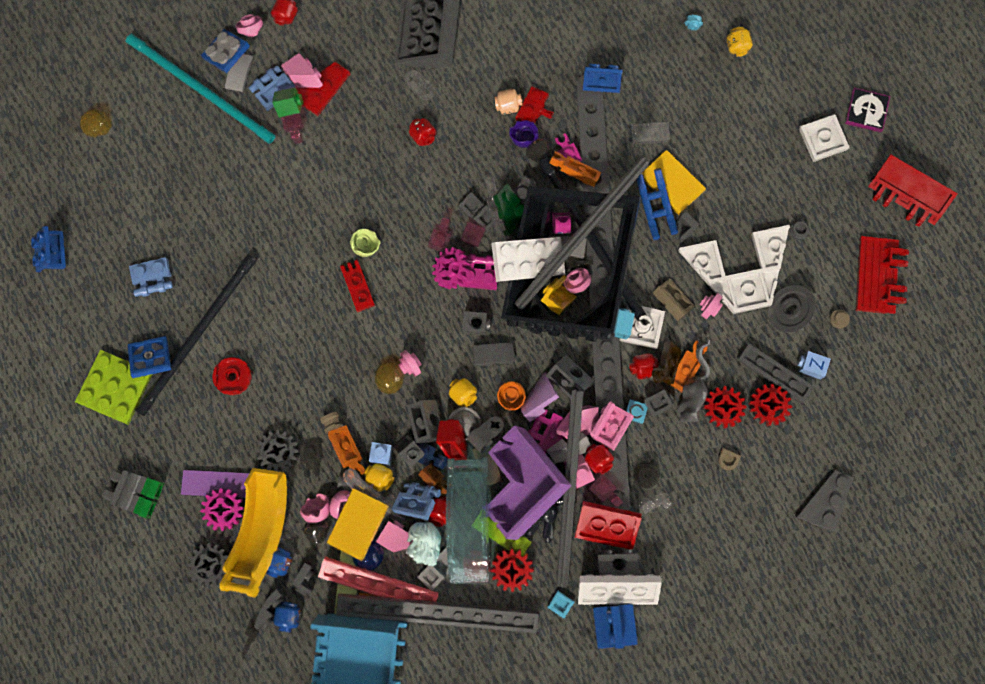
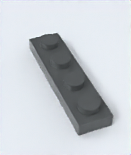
(775, 373)

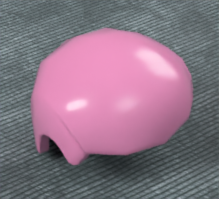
(338, 502)
(316, 509)

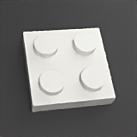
(824, 138)

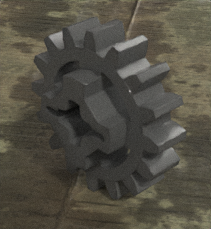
(280, 459)
(206, 557)

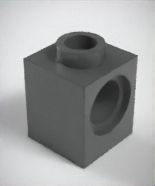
(468, 317)

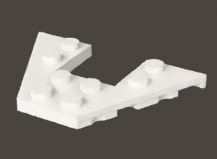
(747, 289)

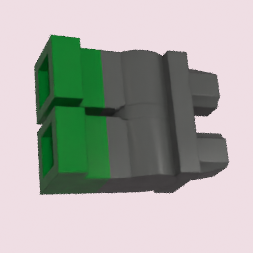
(127, 492)

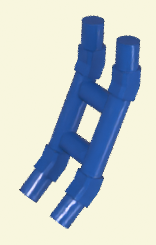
(666, 211)

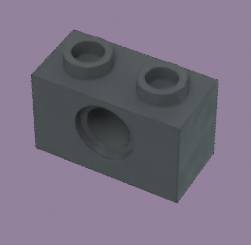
(569, 376)
(424, 420)
(628, 558)

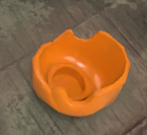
(511, 395)

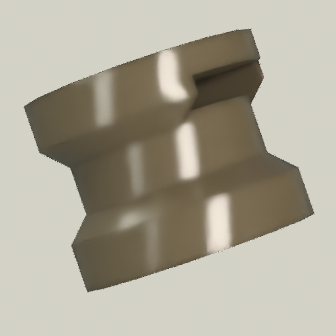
(331, 422)

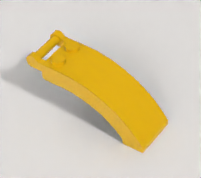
(258, 531)

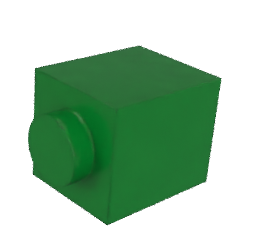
(287, 102)

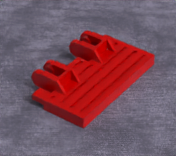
(912, 188)
(875, 277)

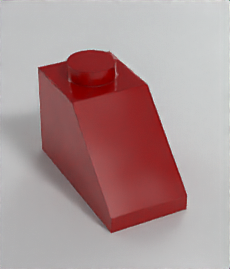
(452, 439)

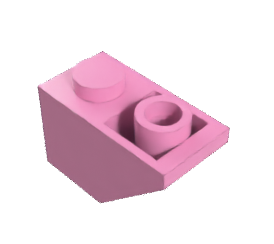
(301, 72)
(589, 416)
(394, 537)

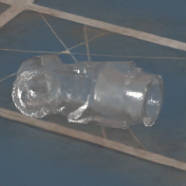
(654, 502)

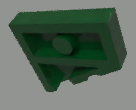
(509, 208)

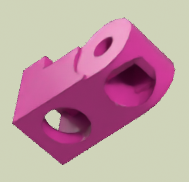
(561, 222)

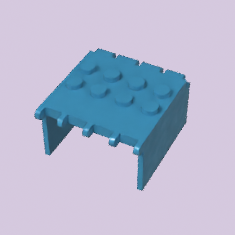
(356, 650)

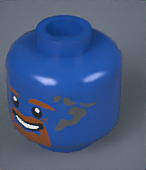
(280, 563)
(287, 616)

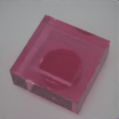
(473, 234)

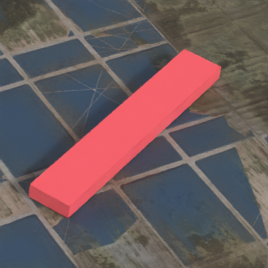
(373, 582)

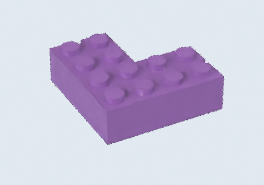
(532, 486)

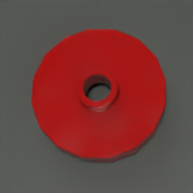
(222, 374)

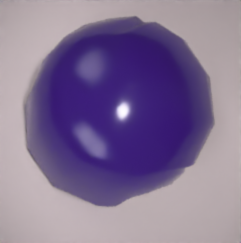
(523, 133)

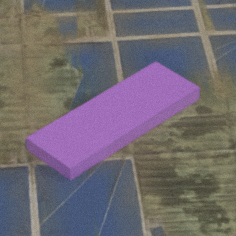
(203, 482)

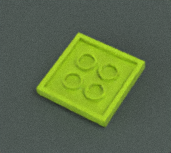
(112, 389)

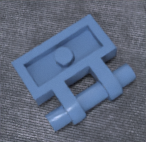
(266, 93)
(151, 271)
(414, 505)

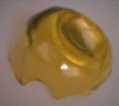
(95, 123)
(389, 378)

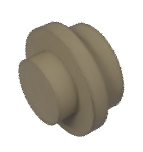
(839, 319)

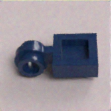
(429, 451)

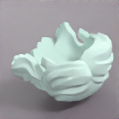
(425, 543)

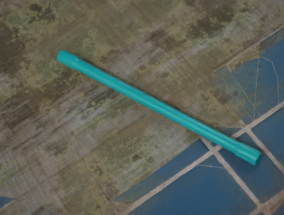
(259, 130)

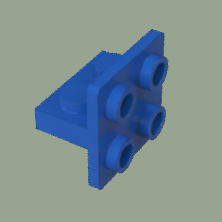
(602, 79)
(48, 249)
(615, 626)

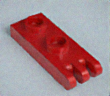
(357, 286)

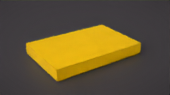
(679, 182)
(357, 524)

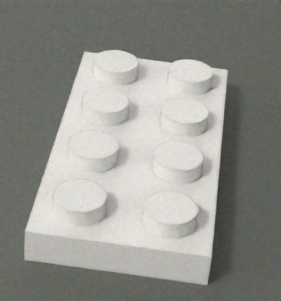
(525, 258)
(619, 589)

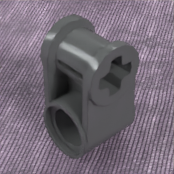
(487, 434)

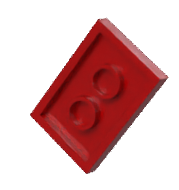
(608, 525)

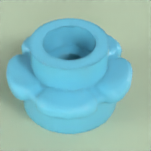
(693, 22)

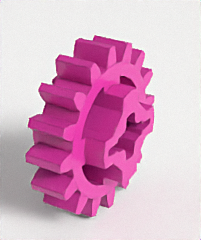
(451, 268)
(222, 517)

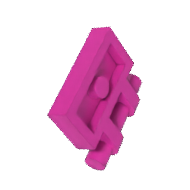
(480, 278)
(550, 435)

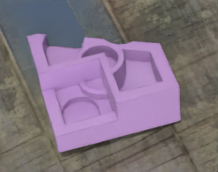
(539, 397)

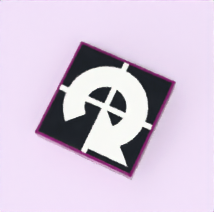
(867, 110)

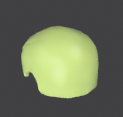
(364, 242)

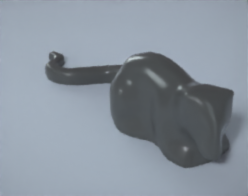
(695, 390)

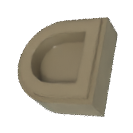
(728, 460)

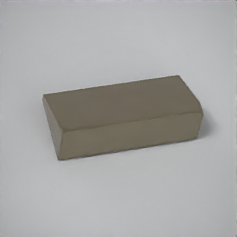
(673, 299)
(493, 471)

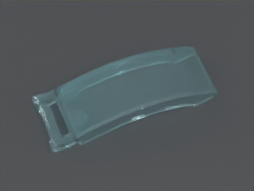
(467, 522)

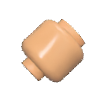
(508, 101)

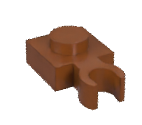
(434, 477)

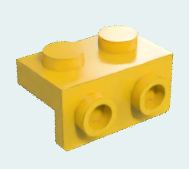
(557, 296)

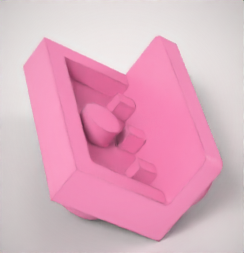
(611, 425)

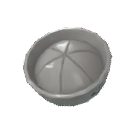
(468, 419)

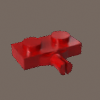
(534, 106)

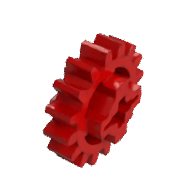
(770, 413)
(724, 415)
(504, 569)

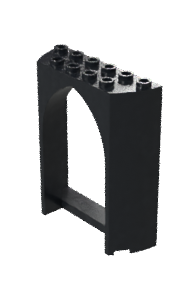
(536, 224)

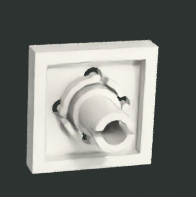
(649, 338)

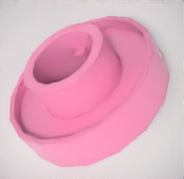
(249, 25)
(577, 280)
(711, 305)
(409, 363)

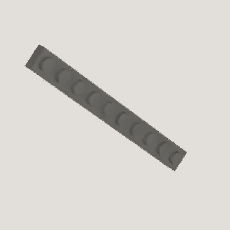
(437, 613)

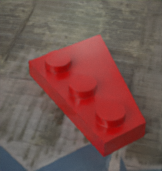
(317, 98)

